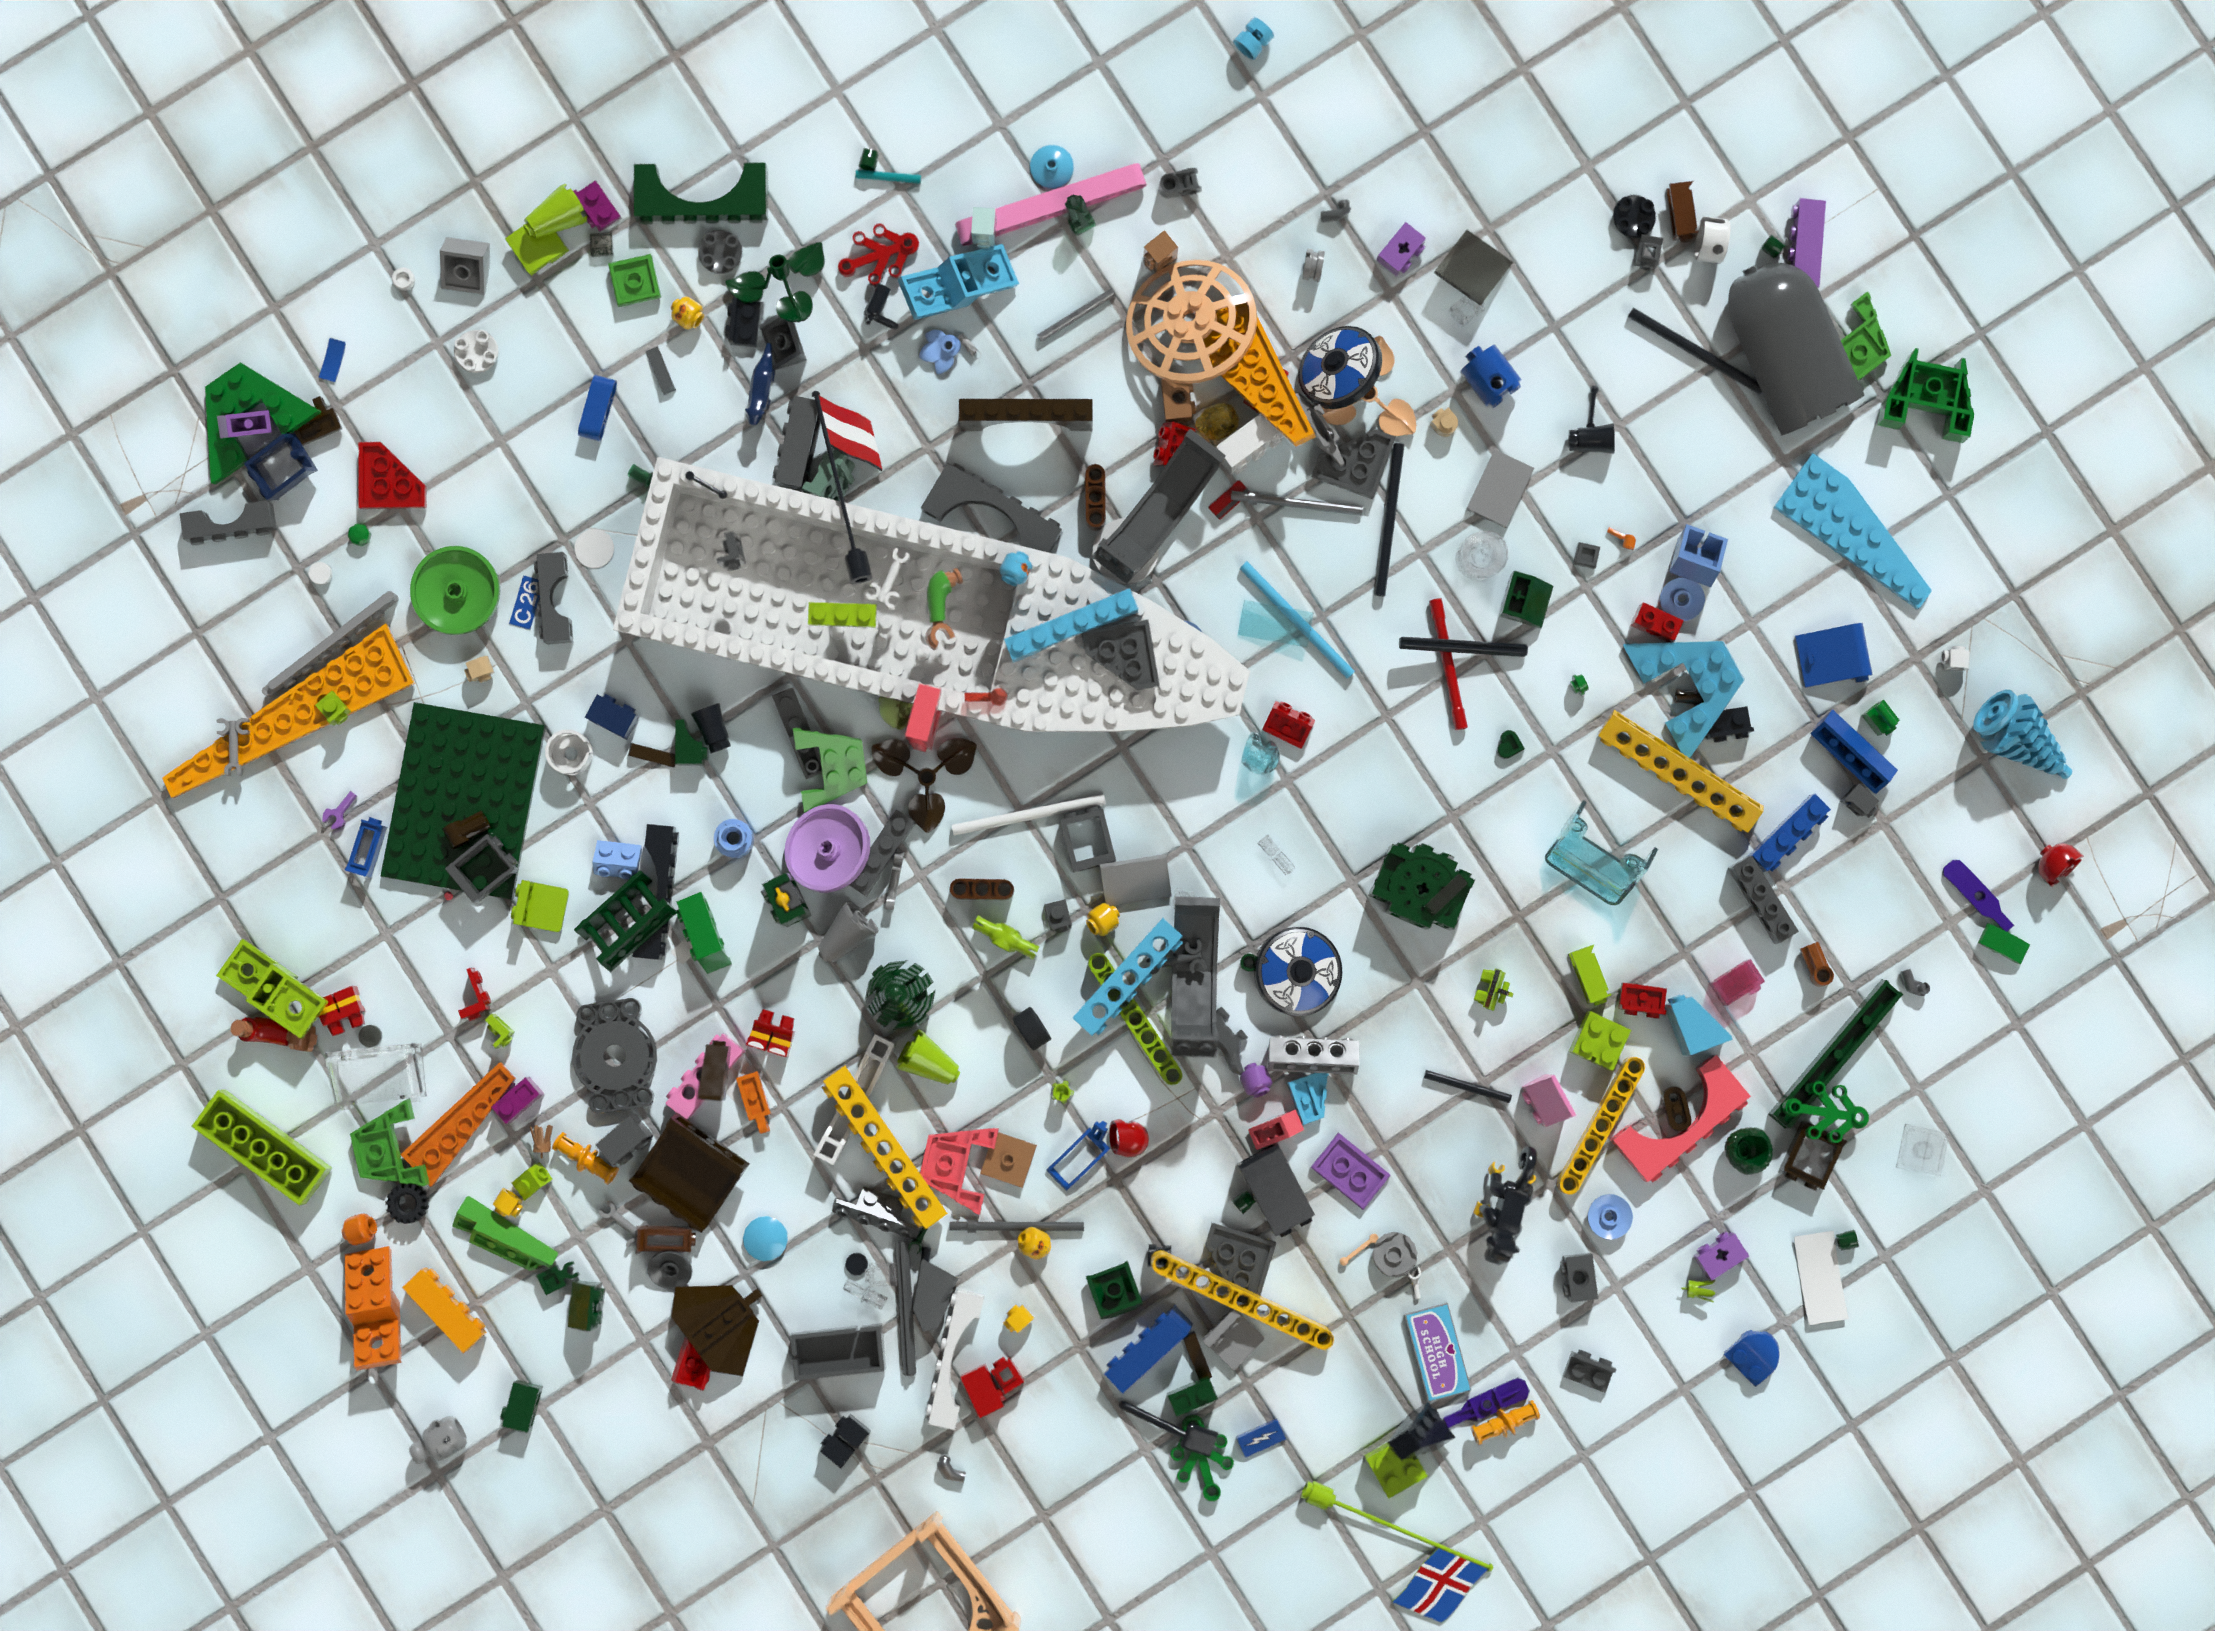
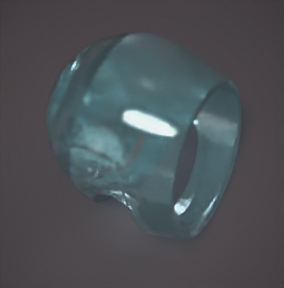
(1258, 758)

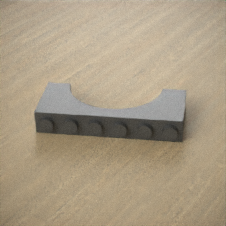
(957, 489)

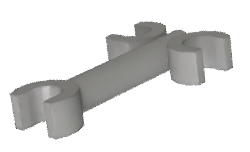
(233, 728)
(894, 880)
(624, 1223)

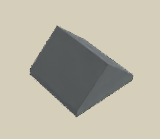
(785, 343)

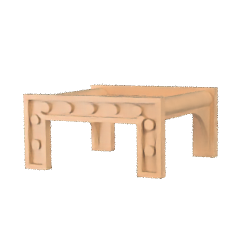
(956, 1558)

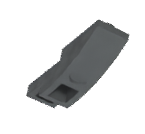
(794, 717)

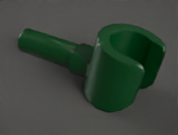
(919, 1239)

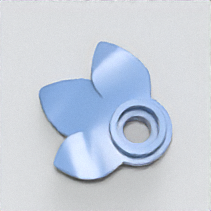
(937, 352)

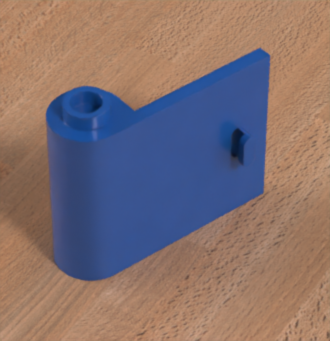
(1837, 655)

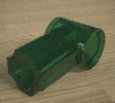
(1079, 216)

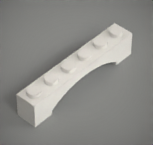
(866, 1077)
(944, 1409)

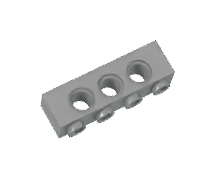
(1303, 1062)

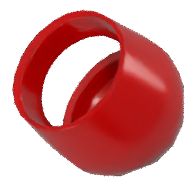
(1132, 1138)

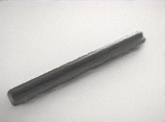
(905, 1308)

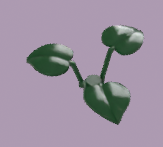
(794, 308)

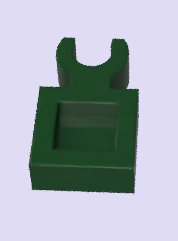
(555, 1278)

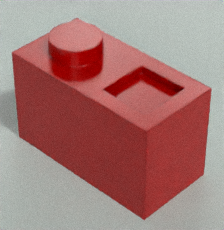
(983, 1391)

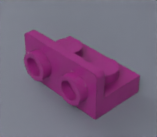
(597, 206)

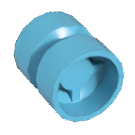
(1252, 40)

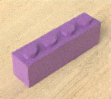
(1807, 237)

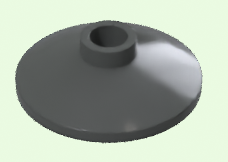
(669, 1277)

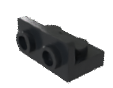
(743, 323)
(1731, 723)

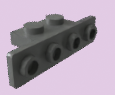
(877, 1210)

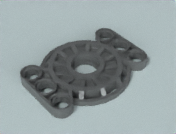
(610, 1032)

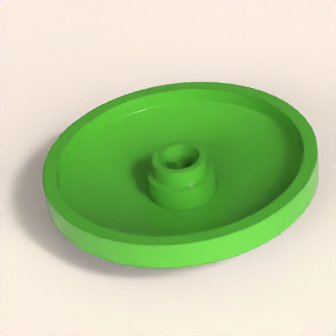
(455, 590)

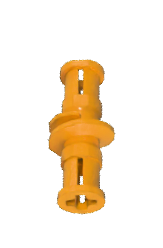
(585, 1158)
(1505, 1422)

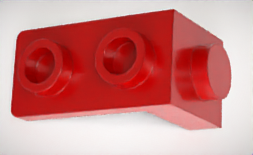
(474, 1011)

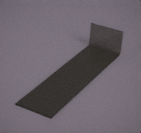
(1445, 895)

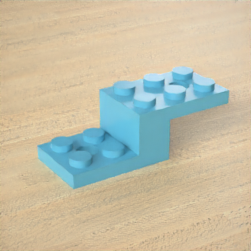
(958, 281)

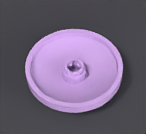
(827, 848)

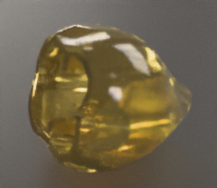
(1218, 421)

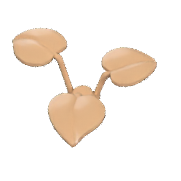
(1396, 419)

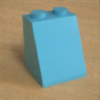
(1694, 1026)

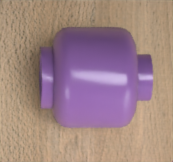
(1256, 1080)

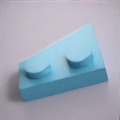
(1309, 1096)

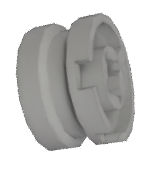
(1313, 265)

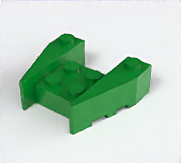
(1932, 390)

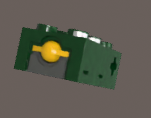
(786, 900)

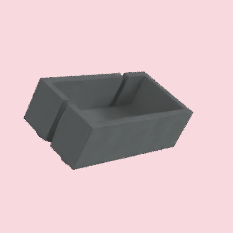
(799, 444)
(838, 1351)

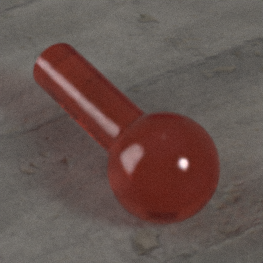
(996, 697)

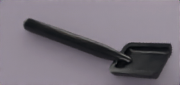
(1193, 1439)

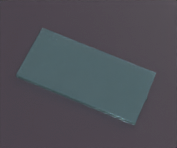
(1275, 623)

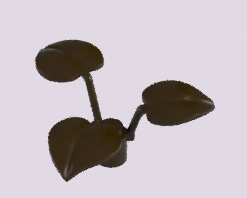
(925, 809)

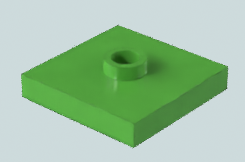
(634, 280)

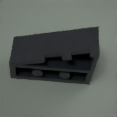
(1420, 1433)

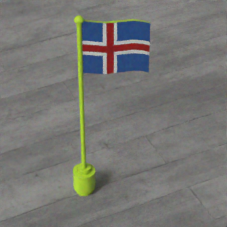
(1440, 1579)

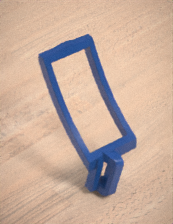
(1097, 1139)

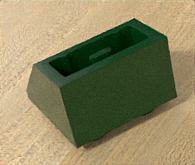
(1526, 599)
(585, 1305)

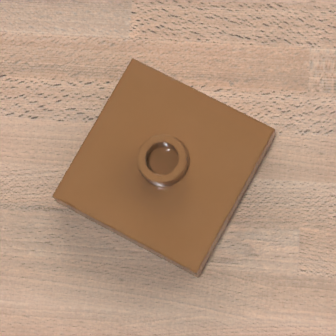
(1009, 1160)

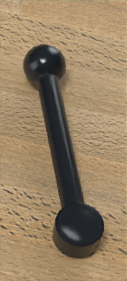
(1594, 390)
(690, 476)

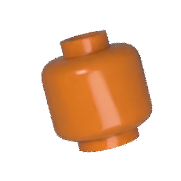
(359, 1229)

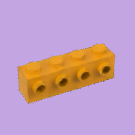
(445, 1309)

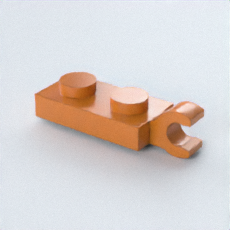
(754, 1100)

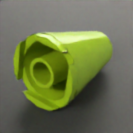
(556, 213)
(927, 1060)

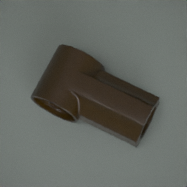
(462, 831)

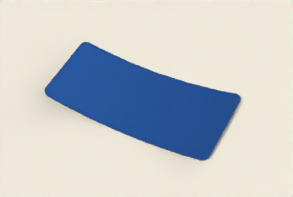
(332, 360)

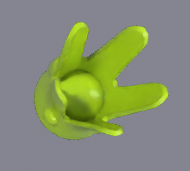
(1061, 1092)
(1694, 1291)

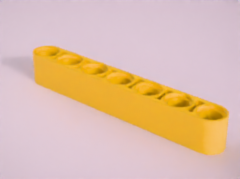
(1610, 1119)

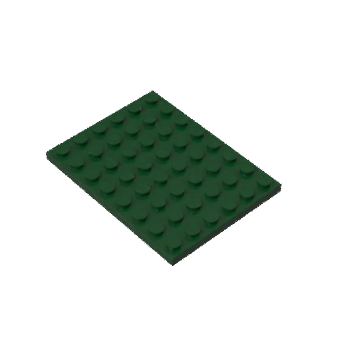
(449, 772)

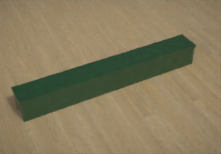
(1838, 1049)

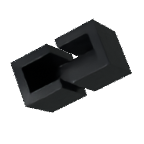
(836, 1448)

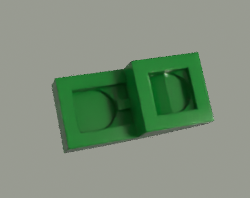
(2004, 943)

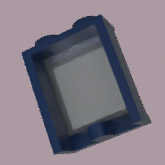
(280, 466)

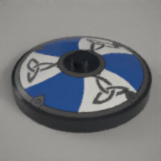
(1340, 367)
(1298, 971)

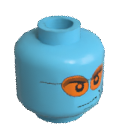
(1015, 568)

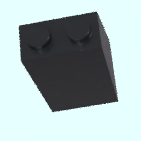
(1276, 1190)

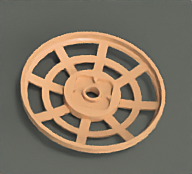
(1194, 330)

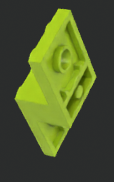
(272, 988)

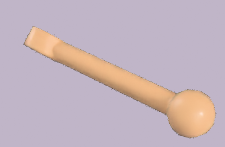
(1372, 1239)

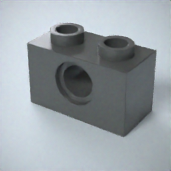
(1587, 1288)

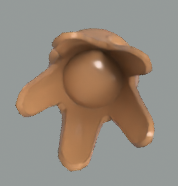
(541, 1143)

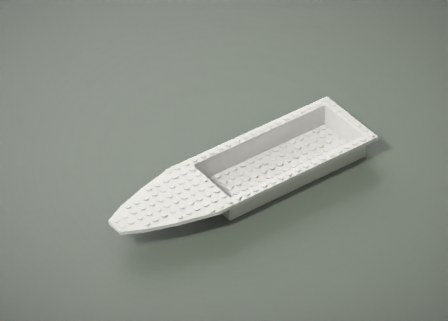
(797, 557)

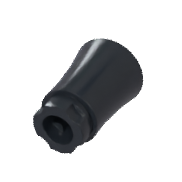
(1593, 439)
(712, 727)

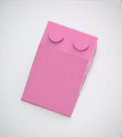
(1547, 1100)

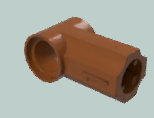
(1816, 961)

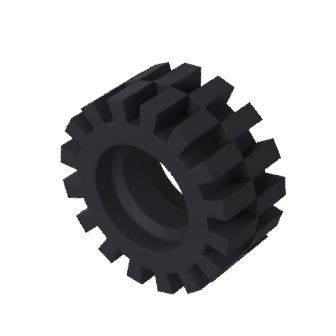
(394, 1207)

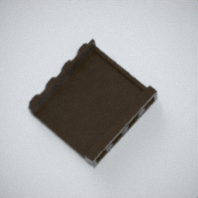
(689, 1173)

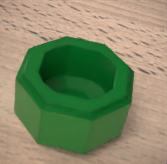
(359, 534)

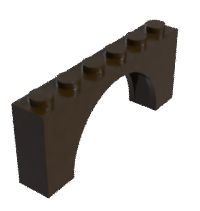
(1070, 413)

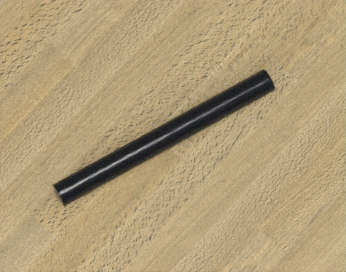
(1464, 1085)

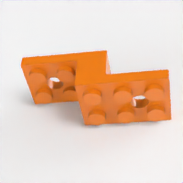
(372, 1308)

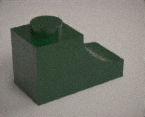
(687, 750)

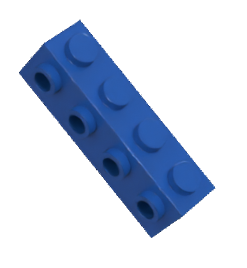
(1854, 751)
(1789, 832)

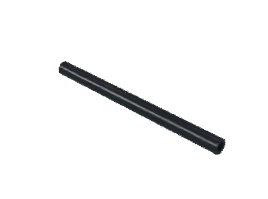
(1695, 350)
(1389, 519)

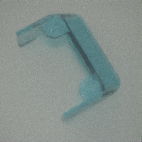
(1592, 865)

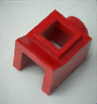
(1013, 1382)

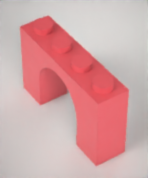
(924, 718)

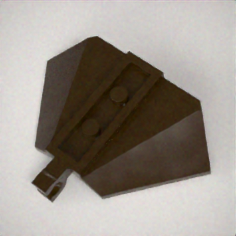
(717, 1324)

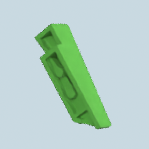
(501, 1236)

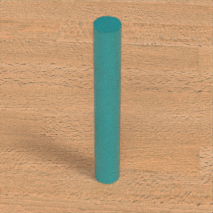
(888, 176)

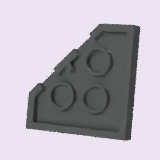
(1363, 464)
(1125, 652)
(1240, 1257)

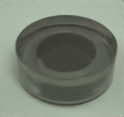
(370, 1036)

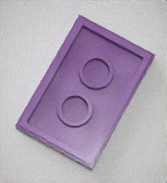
(1350, 1171)

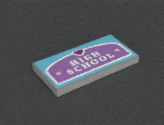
(1437, 1352)

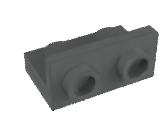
(734, 548)
(1589, 1371)

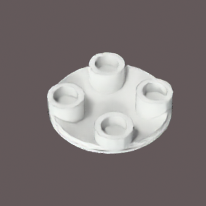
(476, 351)

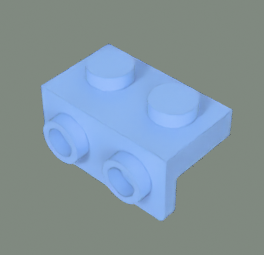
(616, 859)

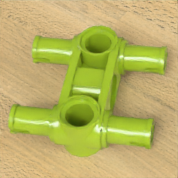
(1005, 937)

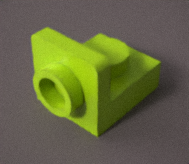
(333, 709)
(498, 1026)

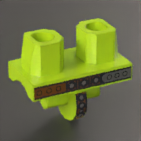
(1495, 979)

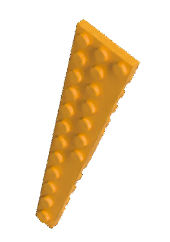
(358, 677)

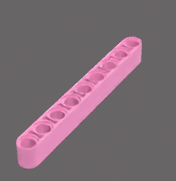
(1052, 203)

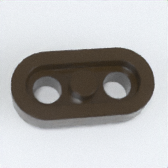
(1676, 1108)

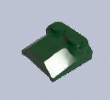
(1114, 1291)

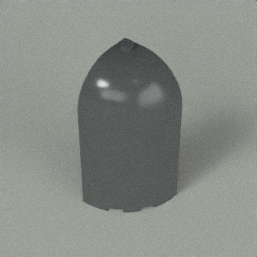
(1791, 345)

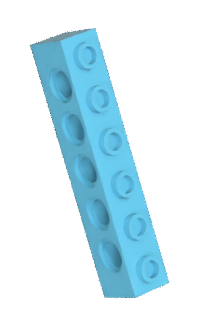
(1163, 931)

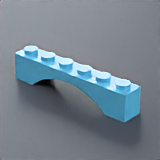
(1071, 624)

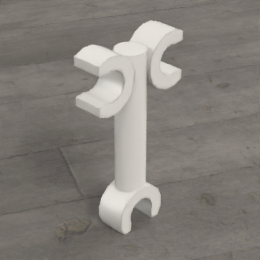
(884, 594)

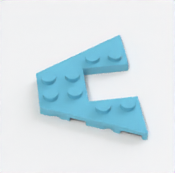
(1712, 673)

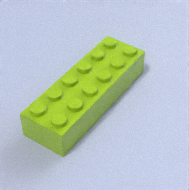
(261, 1147)

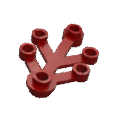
(881, 253)

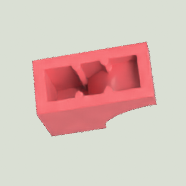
(1276, 1129)

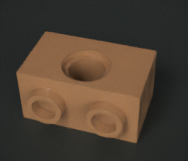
(1160, 252)
(1177, 411)

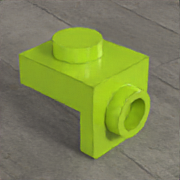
(531, 1180)

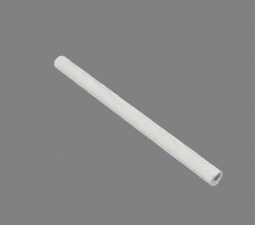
(1029, 814)

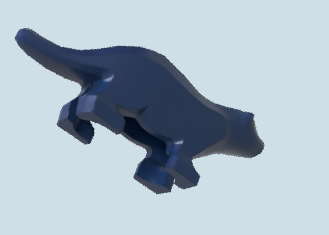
(760, 387)

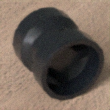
(1153, 1248)

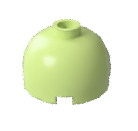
(895, 712)

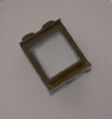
(1811, 1159)

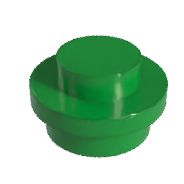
(1579, 684)

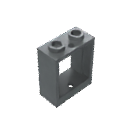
(1091, 862)
(462, 880)

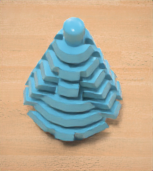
(2019, 733)

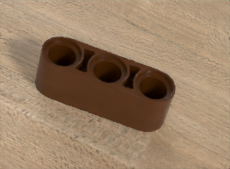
(1097, 486)
(971, 884)

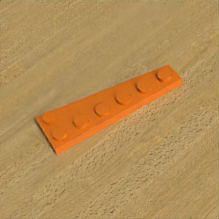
(453, 1129)

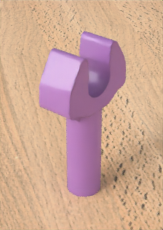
(339, 811)

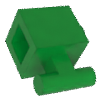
(1881, 718)

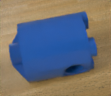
(1484, 369)

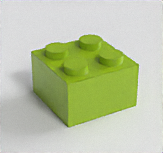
(1599, 1039)
(1392, 1472)

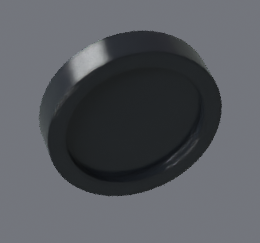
(856, 1264)

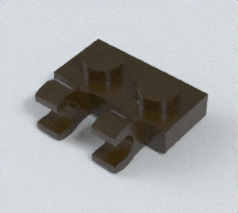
(321, 425)

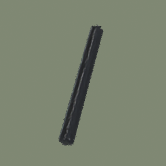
(1463, 646)

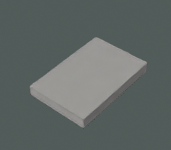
(1500, 488)
(1135, 880)

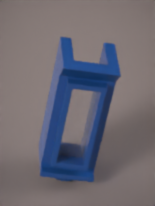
(366, 847)

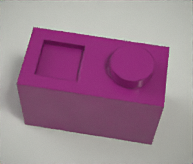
(517, 1100)

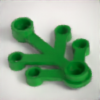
(1830, 1112)
(1203, 1462)

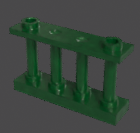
(638, 933)

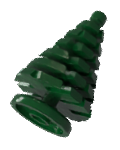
(900, 995)

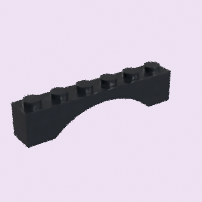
(660, 845)

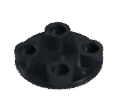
(1634, 216)

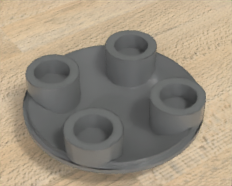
(720, 251)

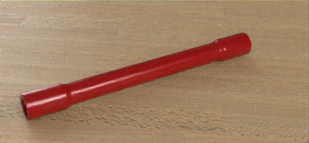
(1457, 711)

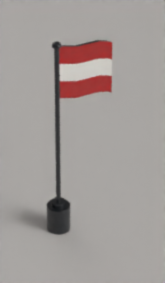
(855, 438)

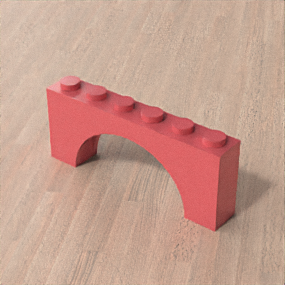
(1720, 1098)

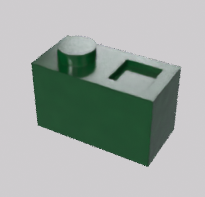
(1192, 1396)
(521, 1406)

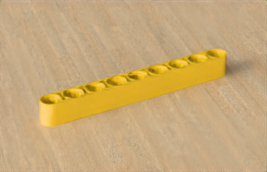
(1250, 1307)

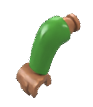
(938, 588)

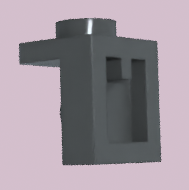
(1058, 916)

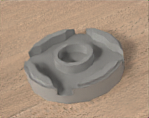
(1394, 1254)

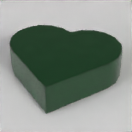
(1509, 745)

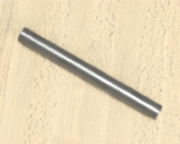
(1076, 315)

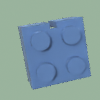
(1696, 563)

